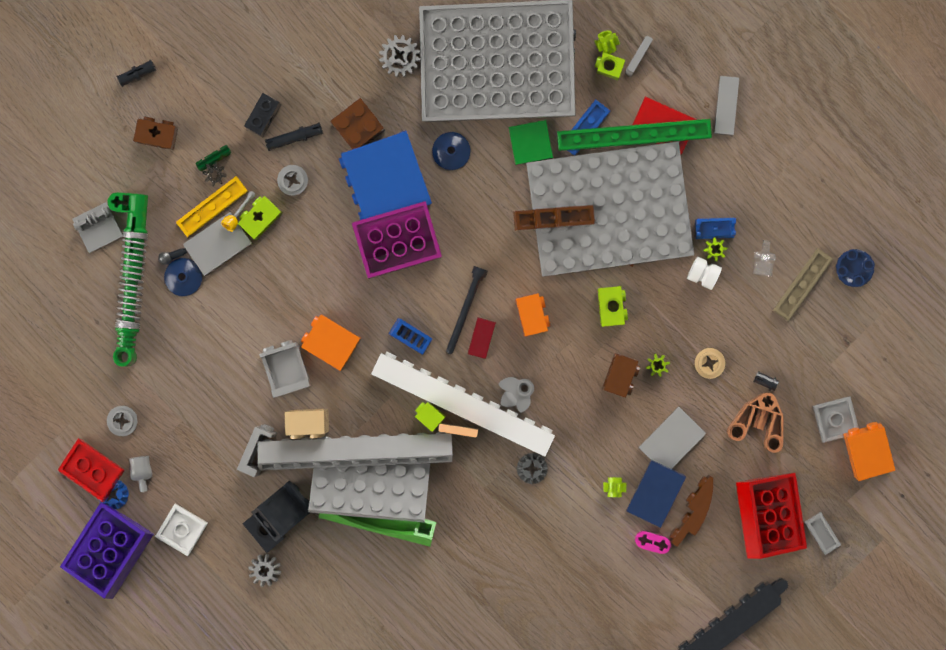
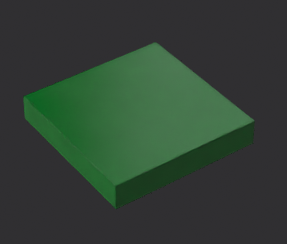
(530, 142)

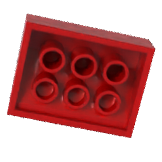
(771, 515)

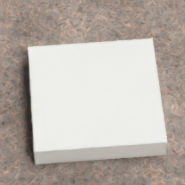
(181, 529)

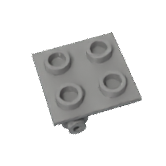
(97, 227)

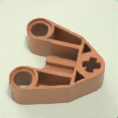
(775, 425)

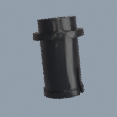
(766, 381)

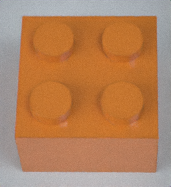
(532, 315)

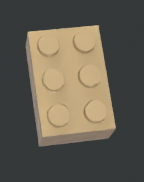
(306, 422)

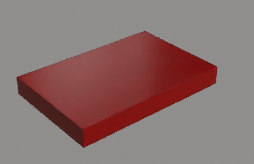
(655, 112)
(91, 470)

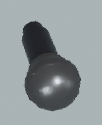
(165, 257)

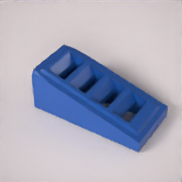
(393, 332)

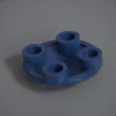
(855, 268)

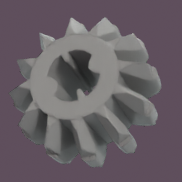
(270, 574)

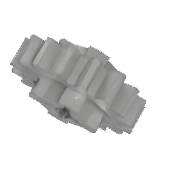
(392, 61)

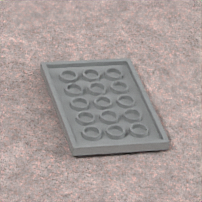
(372, 491)

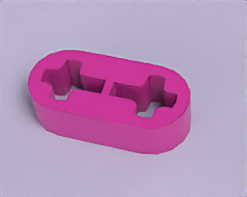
(651, 546)

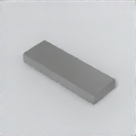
(726, 105)

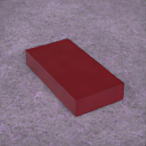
(481, 338)

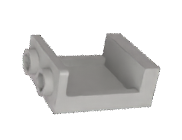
(285, 368)
(250, 452)

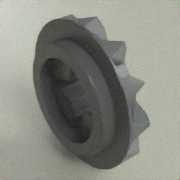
(538, 462)

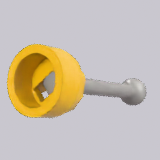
(230, 222)

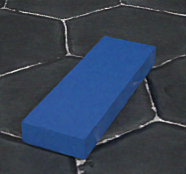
(591, 119)

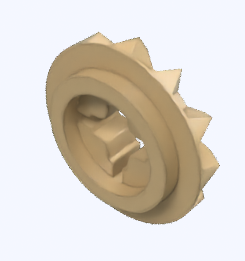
(718, 367)

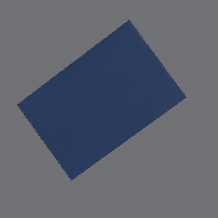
(656, 493)

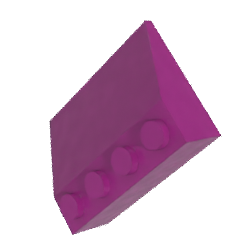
(396, 240)

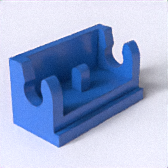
(715, 228)

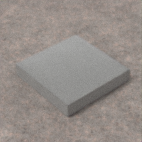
(638, 56)
(835, 418)

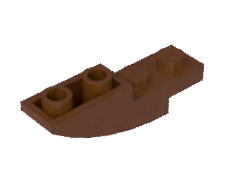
(699, 504)

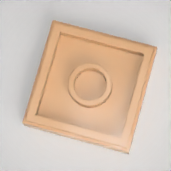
(459, 430)

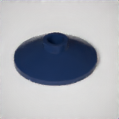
(455, 160)
(192, 281)

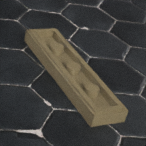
(802, 284)

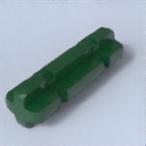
(214, 157)

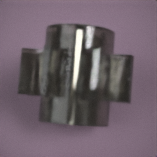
(218, 177)

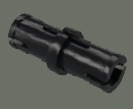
(136, 73)

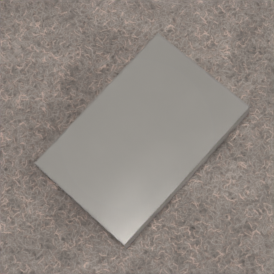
(216, 245)
(672, 439)

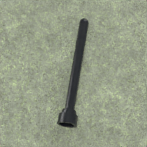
(478, 275)

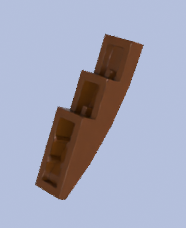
(554, 217)

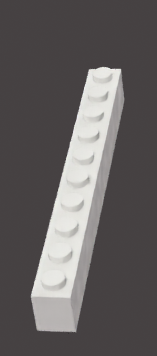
(462, 404)

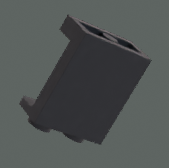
(282, 510)

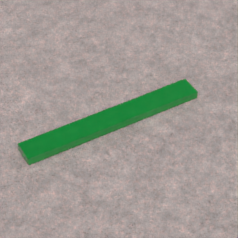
(634, 134)

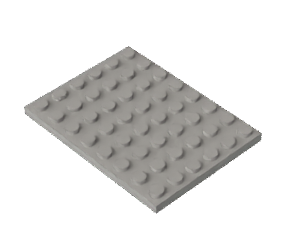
(497, 60)
(635, 202)

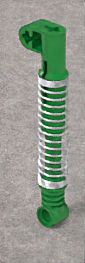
(135, 236)

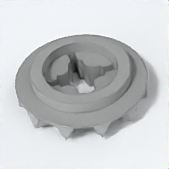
(290, 171)
(115, 426)

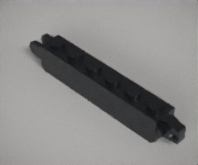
(738, 617)

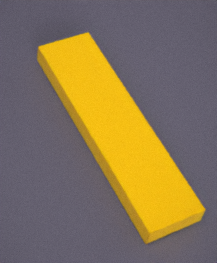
(212, 206)

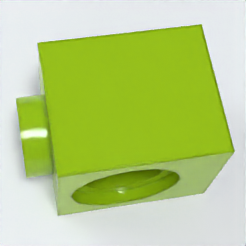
(618, 65)

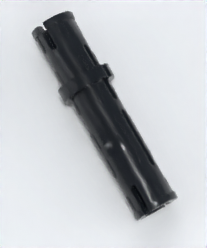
(294, 136)

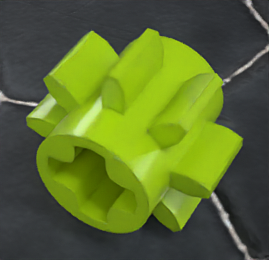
(607, 42)
(720, 249)
(663, 364)
(614, 487)

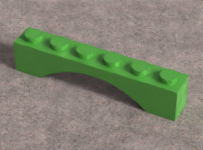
(406, 530)

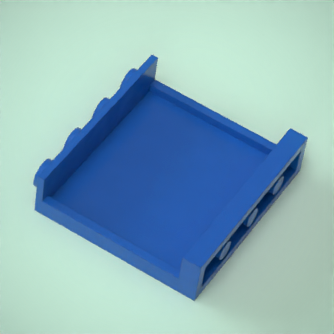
(384, 176)

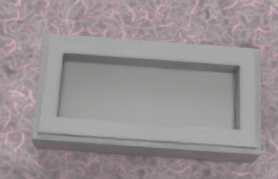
(822, 533)

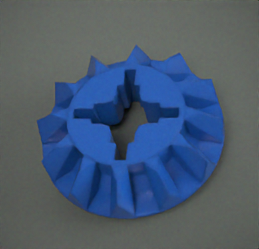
(122, 494)

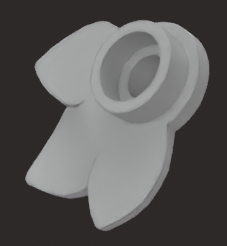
(514, 395)

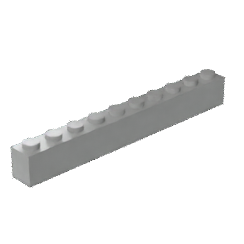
(354, 451)

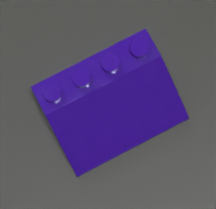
(106, 551)

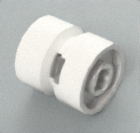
(705, 273)

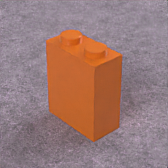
(330, 342)
(869, 451)

